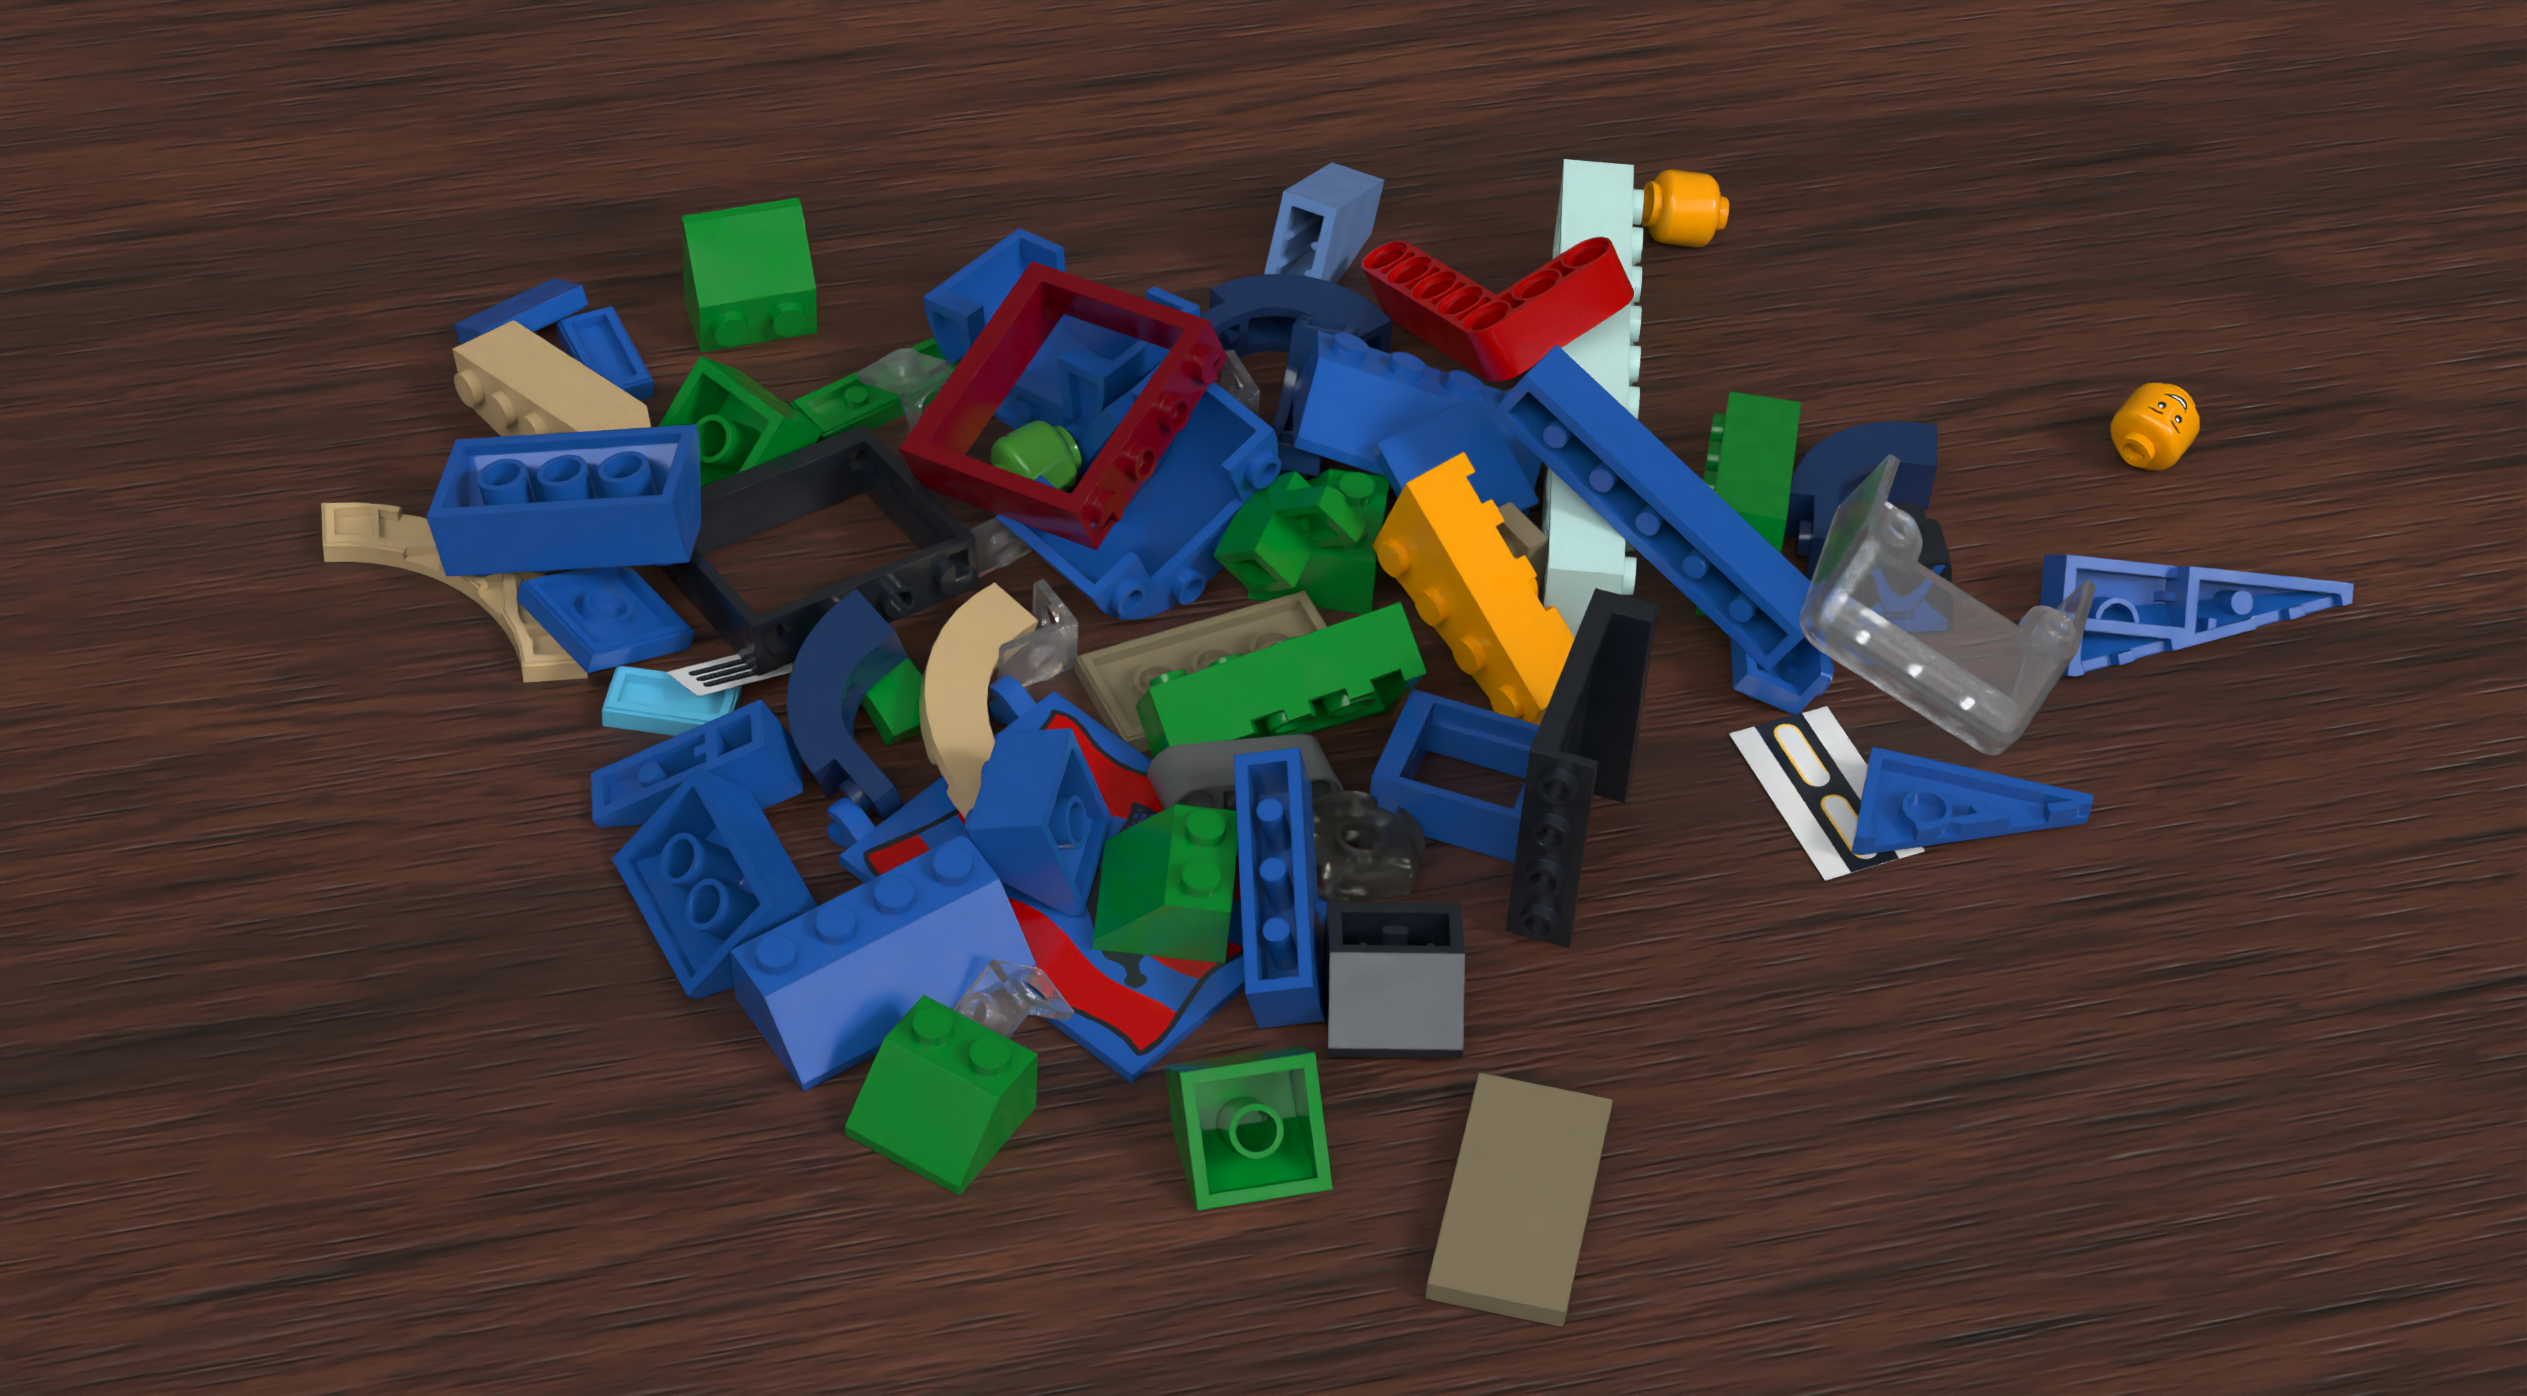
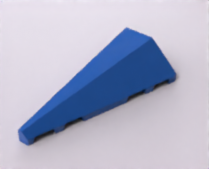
(2168, 607)

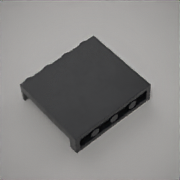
(1580, 752)

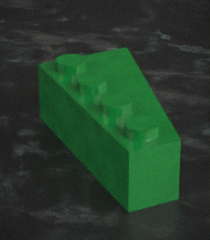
(1754, 461)
(1289, 687)

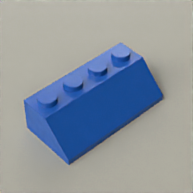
(1362, 395)
(568, 501)
(854, 966)

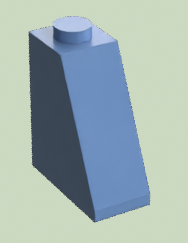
(1324, 223)

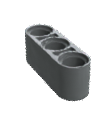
(1206, 776)

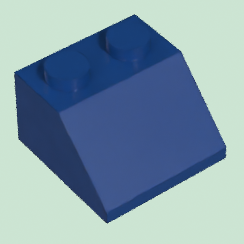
(1041, 817)

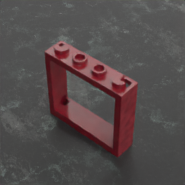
(997, 360)

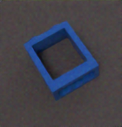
(1462, 734)

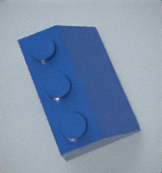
(710, 879)

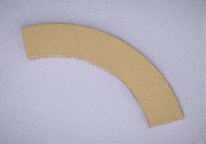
(405, 541)
(956, 688)

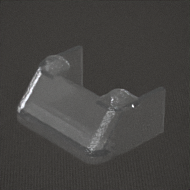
(1926, 636)

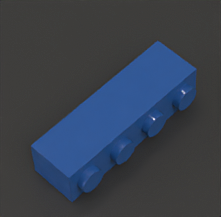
(1278, 888)

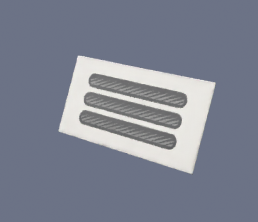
(721, 675)

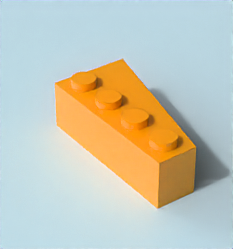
(1474, 590)

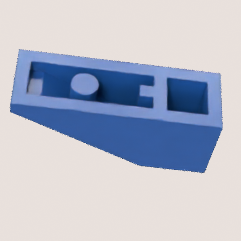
(739, 746)

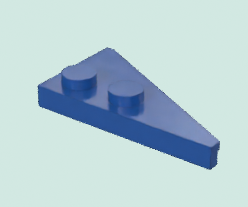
(1933, 802)

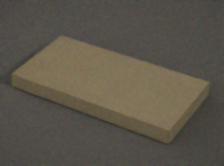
(1122, 673)
(1519, 1200)

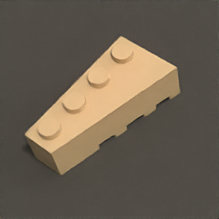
(535, 388)

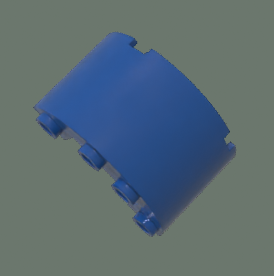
(1079, 363)
(1176, 517)

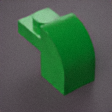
(1281, 528)

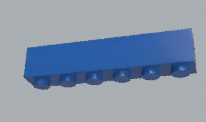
(1658, 505)

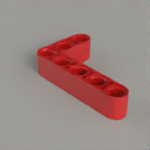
(1503, 331)

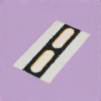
(1815, 785)

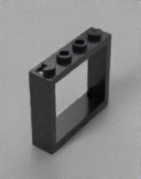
(798, 486)

